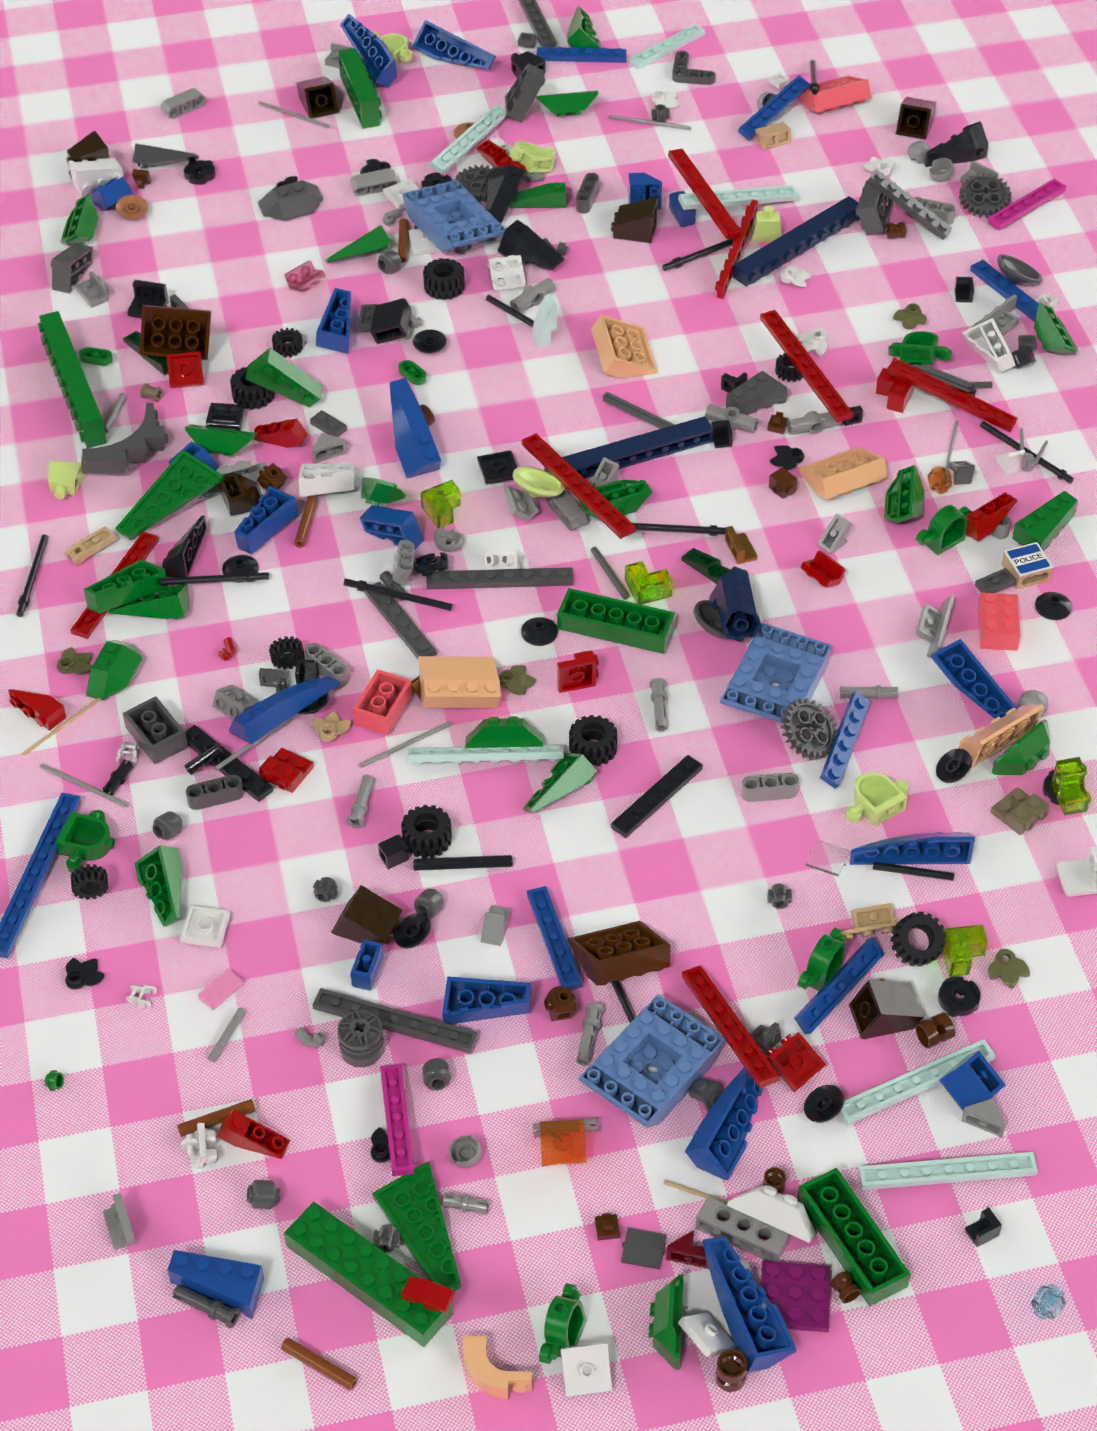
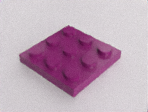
(799, 1293)

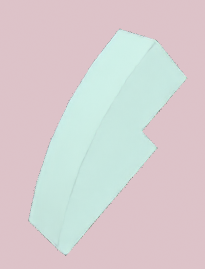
(545, 321)

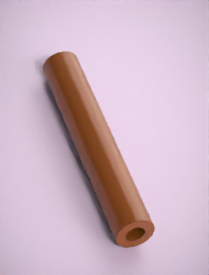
(403, 239)
(306, 520)
(215, 1117)
(319, 1363)

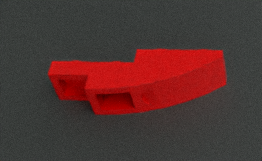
(496, 155)

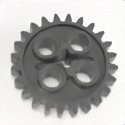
(475, 181)
(984, 195)
(808, 728)

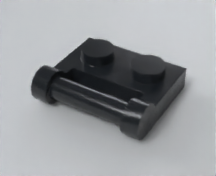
(226, 412)

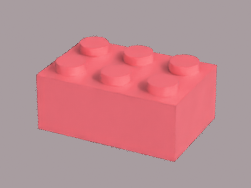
(998, 621)
(382, 702)

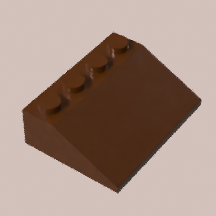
(174, 331)
(620, 952)

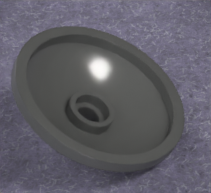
(1018, 271)
(709, 619)

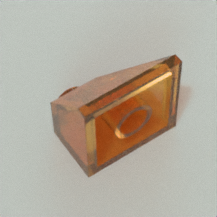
(563, 1143)

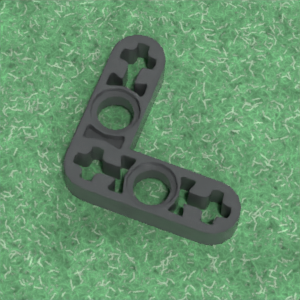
(702, 77)

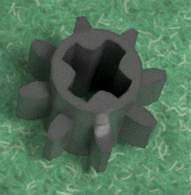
(660, 113)
(325, 889)
(779, 896)
(387, 1238)

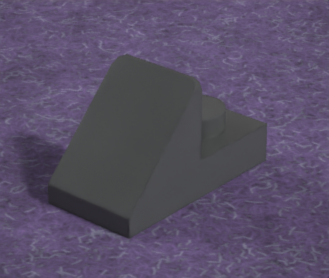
(962, 471)

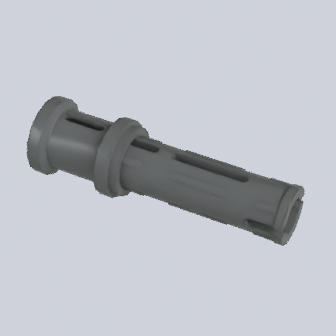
(214, 1309)

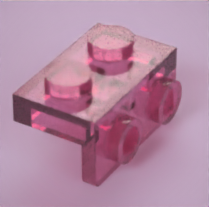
(303, 276)

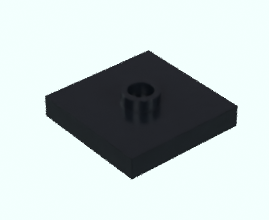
(497, 466)

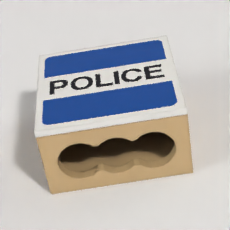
(1027, 565)

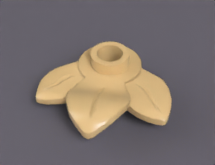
(330, 727)

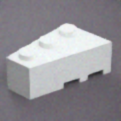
(91, 174)
(990, 345)
(326, 478)

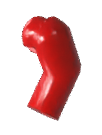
(229, 651)

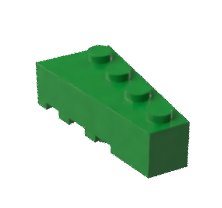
(284, 378)
(1046, 521)
(124, 586)

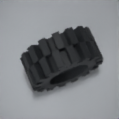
(287, 349)
(784, 371)
(283, 646)
(89, 881)

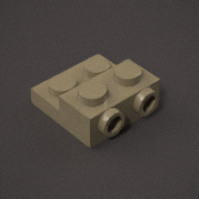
(1020, 810)

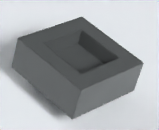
(526, 40)
(1027, 340)

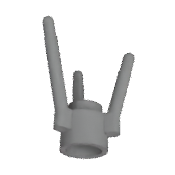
(1028, 459)

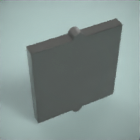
(643, 1248)

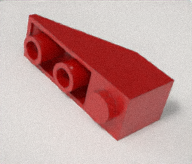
(284, 433)
(987, 517)
(40, 707)
(251, 1135)

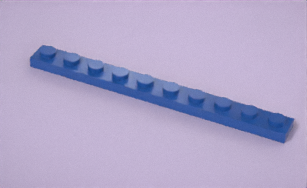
(35, 874)

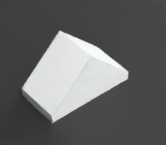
(1010, 461)

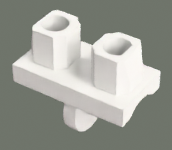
(501, 560)
(196, 1146)

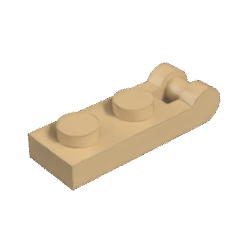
(90, 545)

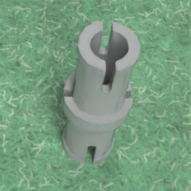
(466, 1203)

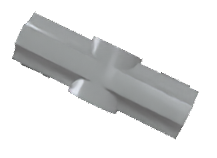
(532, 295)
(734, 416)
(811, 422)

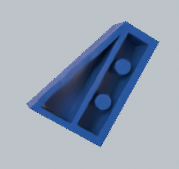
(392, 525)

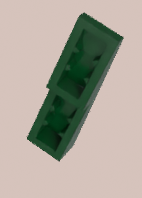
(158, 362)
(705, 564)

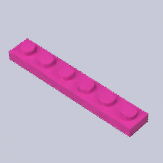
(1026, 204)
(397, 1120)

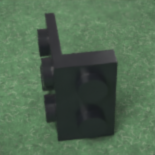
(147, 294)

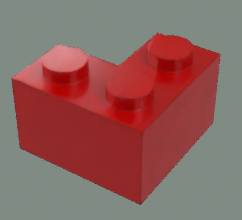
(895, 389)

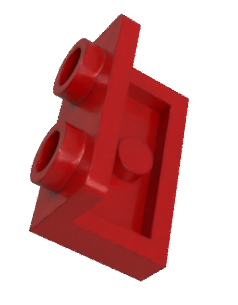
(824, 569)

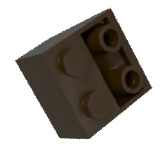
(239, 493)

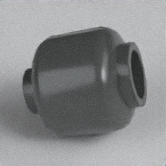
(389, 262)
(167, 825)
(429, 902)
(436, 1074)
(263, 1194)

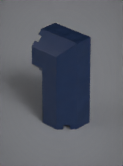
(736, 605)

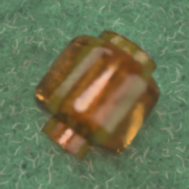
(939, 479)

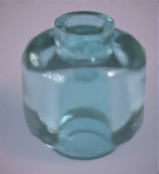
(1048, 1302)

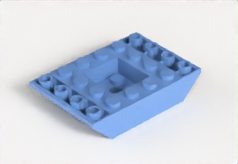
(450, 216)
(777, 658)
(656, 1038)

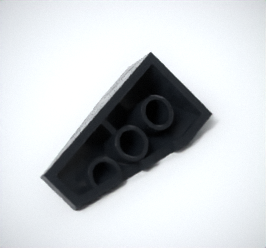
(961, 148)
(156, 156)
(502, 189)
(523, 241)
(183, 553)

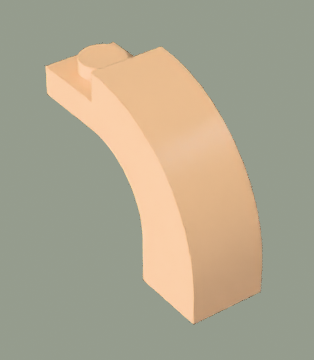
(486, 1376)

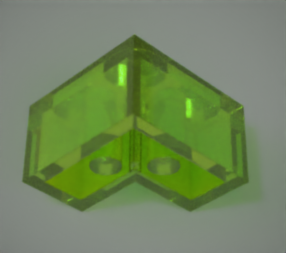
(440, 501)
(647, 586)
(1069, 786)
(961, 946)

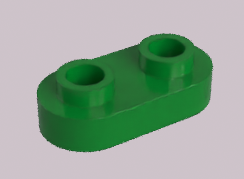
(96, 356)
(412, 372)

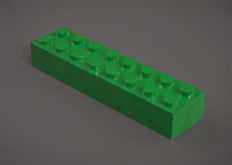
(362, 1271)

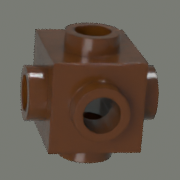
(271, 476)
(560, 1003)

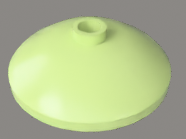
(537, 482)

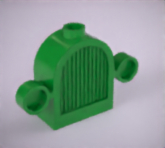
(920, 348)
(945, 529)
(84, 838)
(824, 960)
(562, 1323)

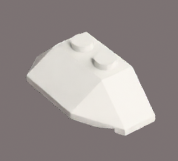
(776, 1210)

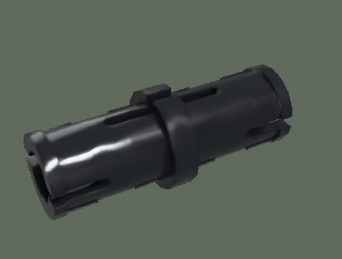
(203, 758)
(117, 777)

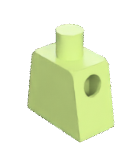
(766, 225)
(64, 478)

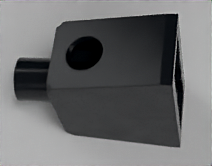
(519, 62)

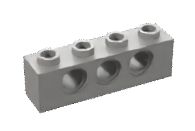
(747, 1240)

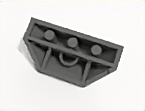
(291, 201)

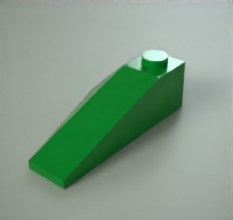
(543, 196)

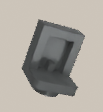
(272, 678)
(767, 1037)
(705, 1091)

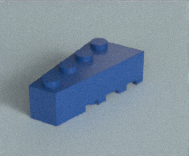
(335, 323)
(266, 519)
(484, 999)
(218, 1279)

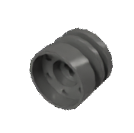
(360, 1038)

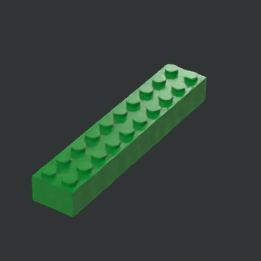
(72, 380)

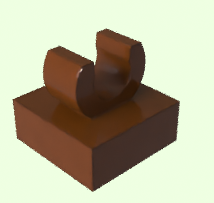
(141, 178)
(777, 423)
(607, 1226)

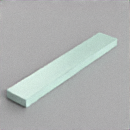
(666, 46)

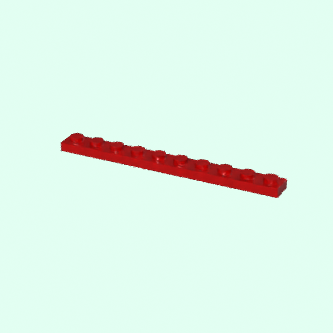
(806, 366)
(578, 486)

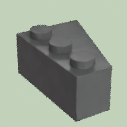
(523, 92)
(69, 265)
(757, 393)

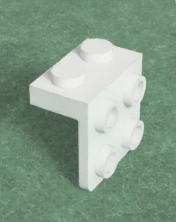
(506, 272)
(1079, 876)

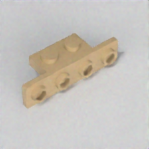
(871, 919)

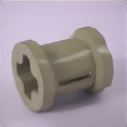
(151, 392)

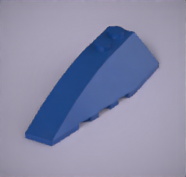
(451, 48)
(373, 51)
(411, 432)
(972, 678)
(279, 707)
(917, 849)
(723, 1130)
(750, 1316)

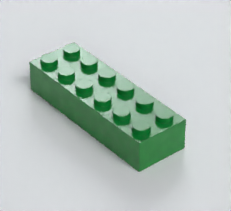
(359, 88)
(616, 620)
(853, 1236)

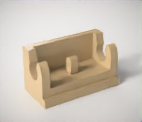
(773, 135)

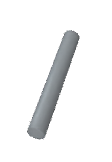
(114, 412)
(226, 1035)

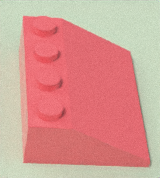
(837, 93)

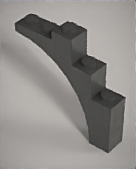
(116, 457)

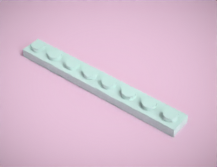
(468, 139)
(744, 196)
(476, 755)
(908, 1084)
(947, 1170)

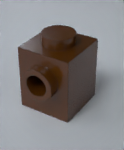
(782, 483)

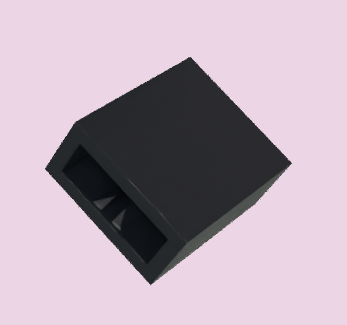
(391, 321)

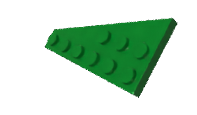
(176, 486)
(416, 1212)

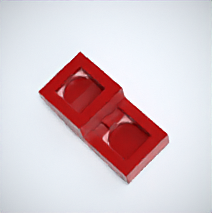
(430, 1294)

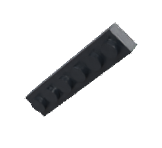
(251, 781)
(656, 796)

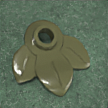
(910, 316)
(74, 662)
(516, 680)
(1009, 970)

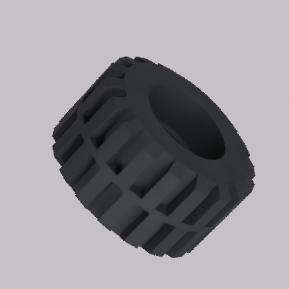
(443, 278)
(249, 393)
(593, 729)
(427, 819)
(933, 932)

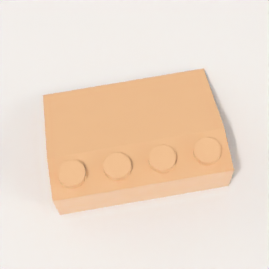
(622, 348)
(844, 472)
(459, 682)
(1000, 733)

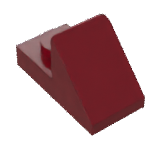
(684, 1252)

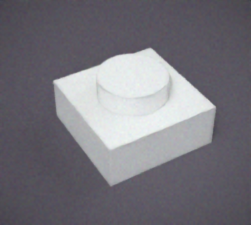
(779, 80)

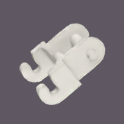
(1044, 298)
(122, 751)
(142, 990)

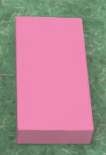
(220, 989)

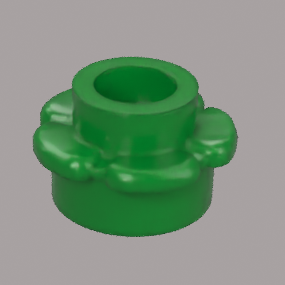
(54, 1080)

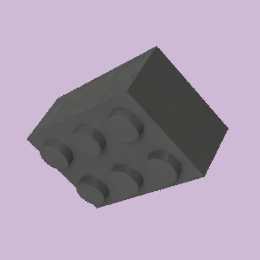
(873, 209)
(155, 729)

